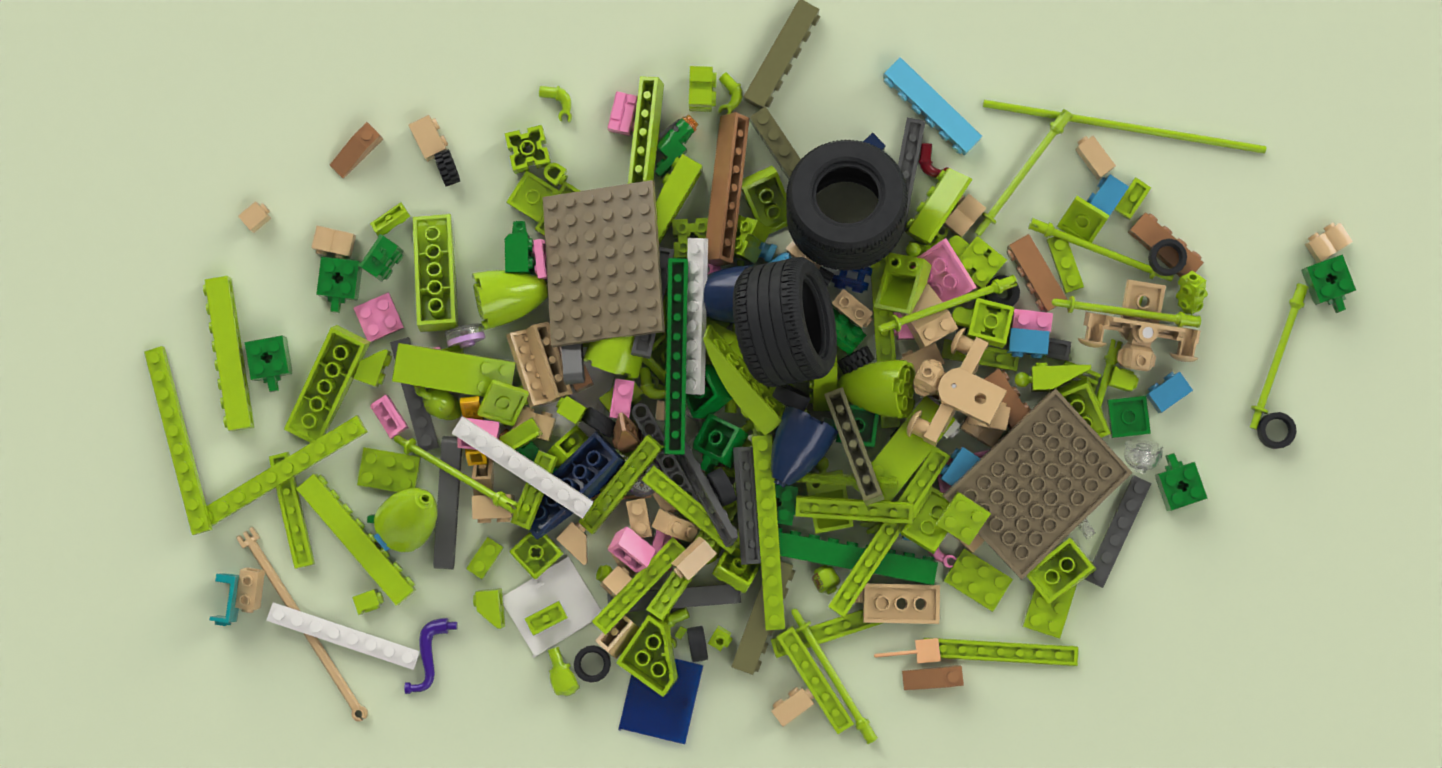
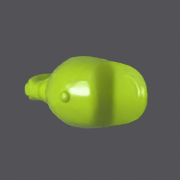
(439, 403)

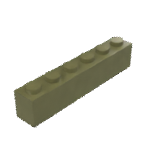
(781, 54)
(854, 446)
(755, 633)

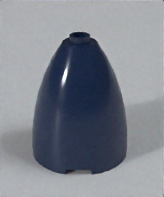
(719, 293)
(798, 445)

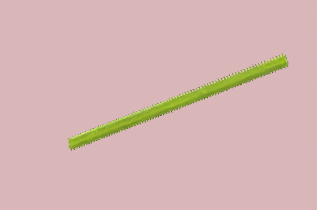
(826, 478)

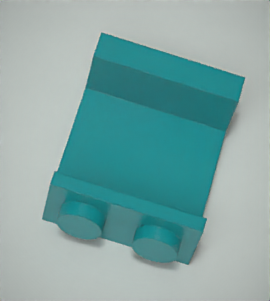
(231, 612)

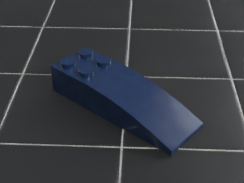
(584, 471)

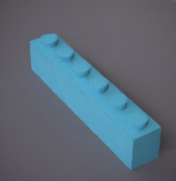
(932, 107)

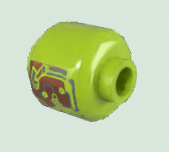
(826, 579)

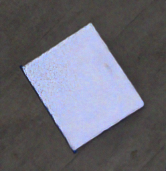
(664, 716)

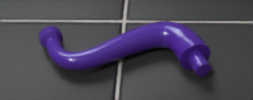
(434, 627)

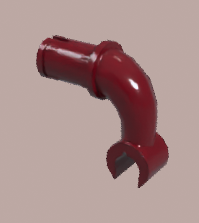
(926, 163)

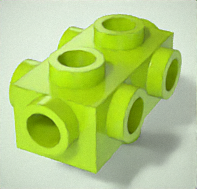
(1191, 292)

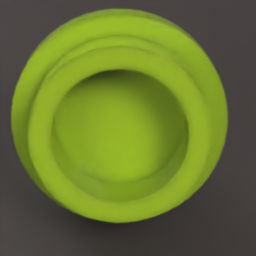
(603, 572)

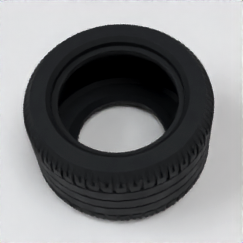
(846, 244)
(784, 322)

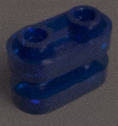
(857, 285)

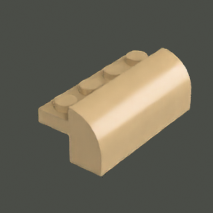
(538, 364)

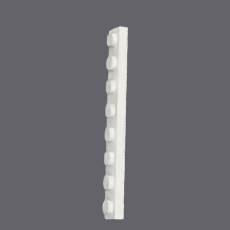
(696, 315)
(522, 467)
(343, 636)

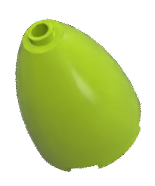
(507, 296)
(614, 356)
(881, 388)
(406, 519)

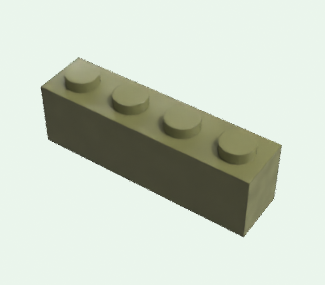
(775, 140)

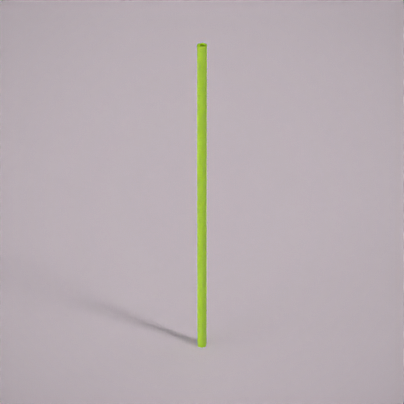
(1127, 127)

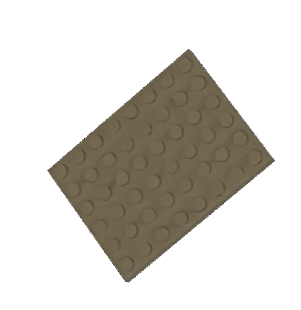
(603, 264)
(1040, 482)

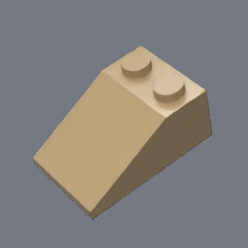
(933, 326)

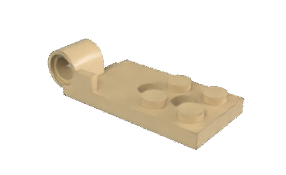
(881, 599)

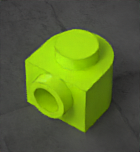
(555, 174)
(720, 638)

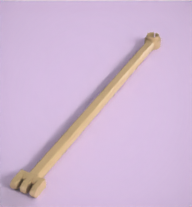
(314, 641)

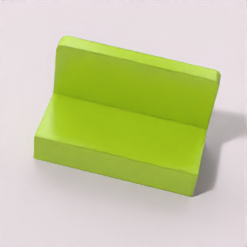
(522, 434)

